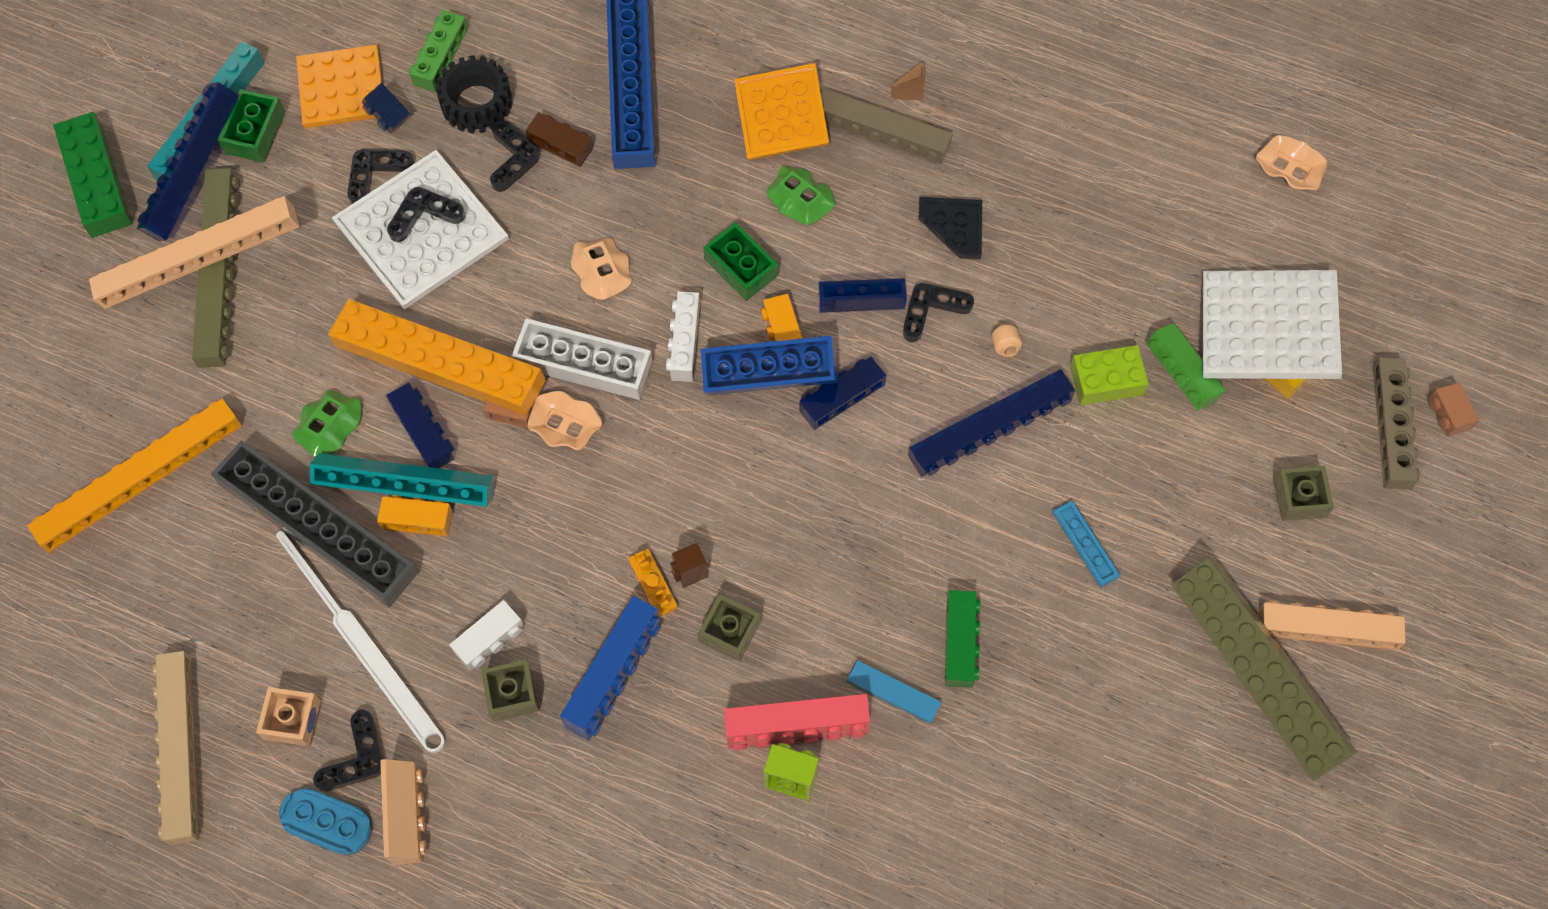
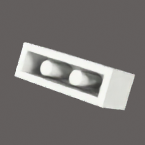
(487, 636)

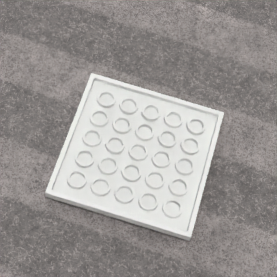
(434, 247)
(1271, 324)

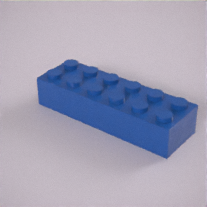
(769, 365)
(611, 668)

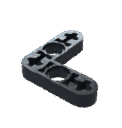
(519, 156)
(371, 164)
(419, 206)
(930, 300)
(364, 757)

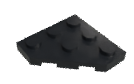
(954, 223)

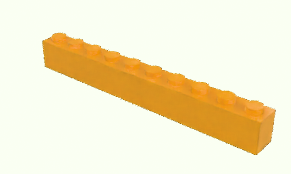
(133, 476)

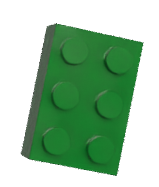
(251, 125)
(740, 261)

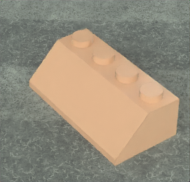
(402, 812)

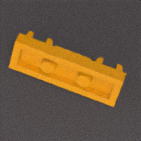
(652, 582)

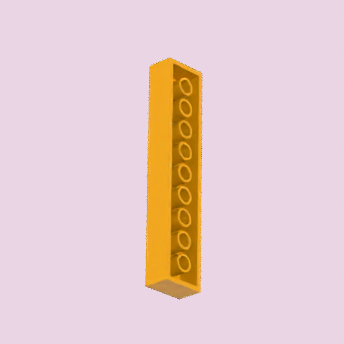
(436, 357)

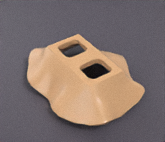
(1297, 156)
(591, 282)
(571, 411)

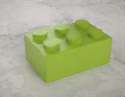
(1109, 375)
(791, 771)

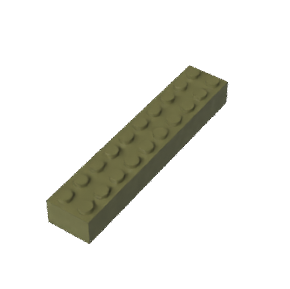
(1264, 669)

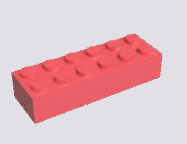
(797, 721)

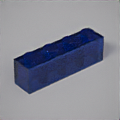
(862, 295)
(838, 397)
(420, 427)

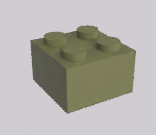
(1303, 493)
(729, 627)
(509, 690)

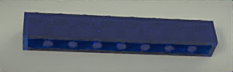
(187, 162)
(991, 423)

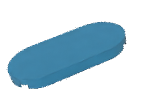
(325, 821)

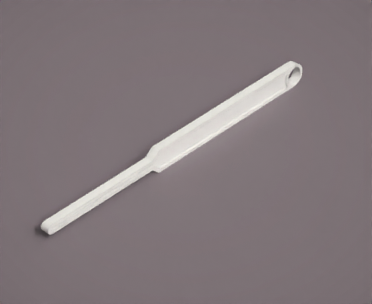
(371, 657)

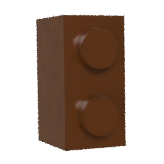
(689, 565)

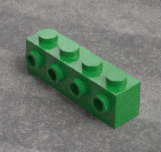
(961, 639)

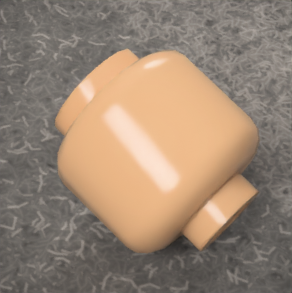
(1006, 340)

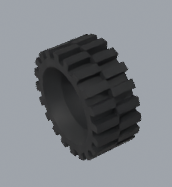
(470, 74)

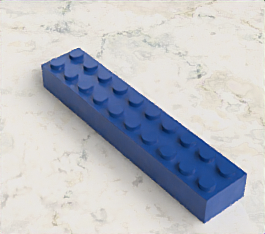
(630, 84)

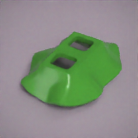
(791, 203)
(335, 428)

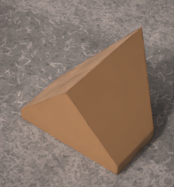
(910, 85)

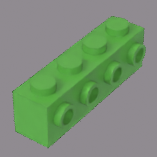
(438, 50)
(1185, 366)

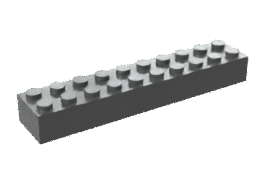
(315, 523)

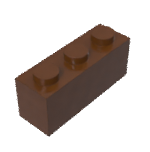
(559, 139)

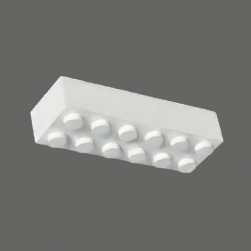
(584, 358)

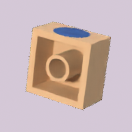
(288, 716)

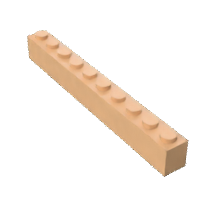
(194, 252)

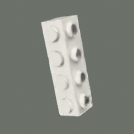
(684, 336)

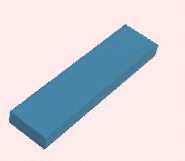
(1086, 544)
(894, 692)

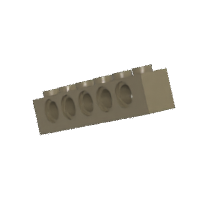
(1387, 412)

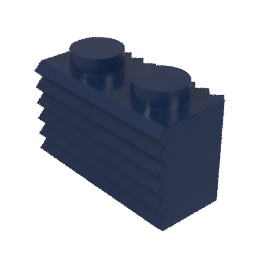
(385, 108)

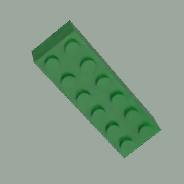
(92, 174)

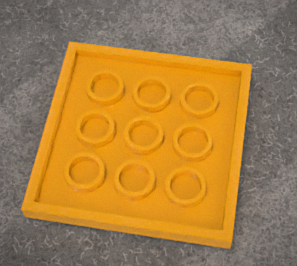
(336, 83)
(781, 111)

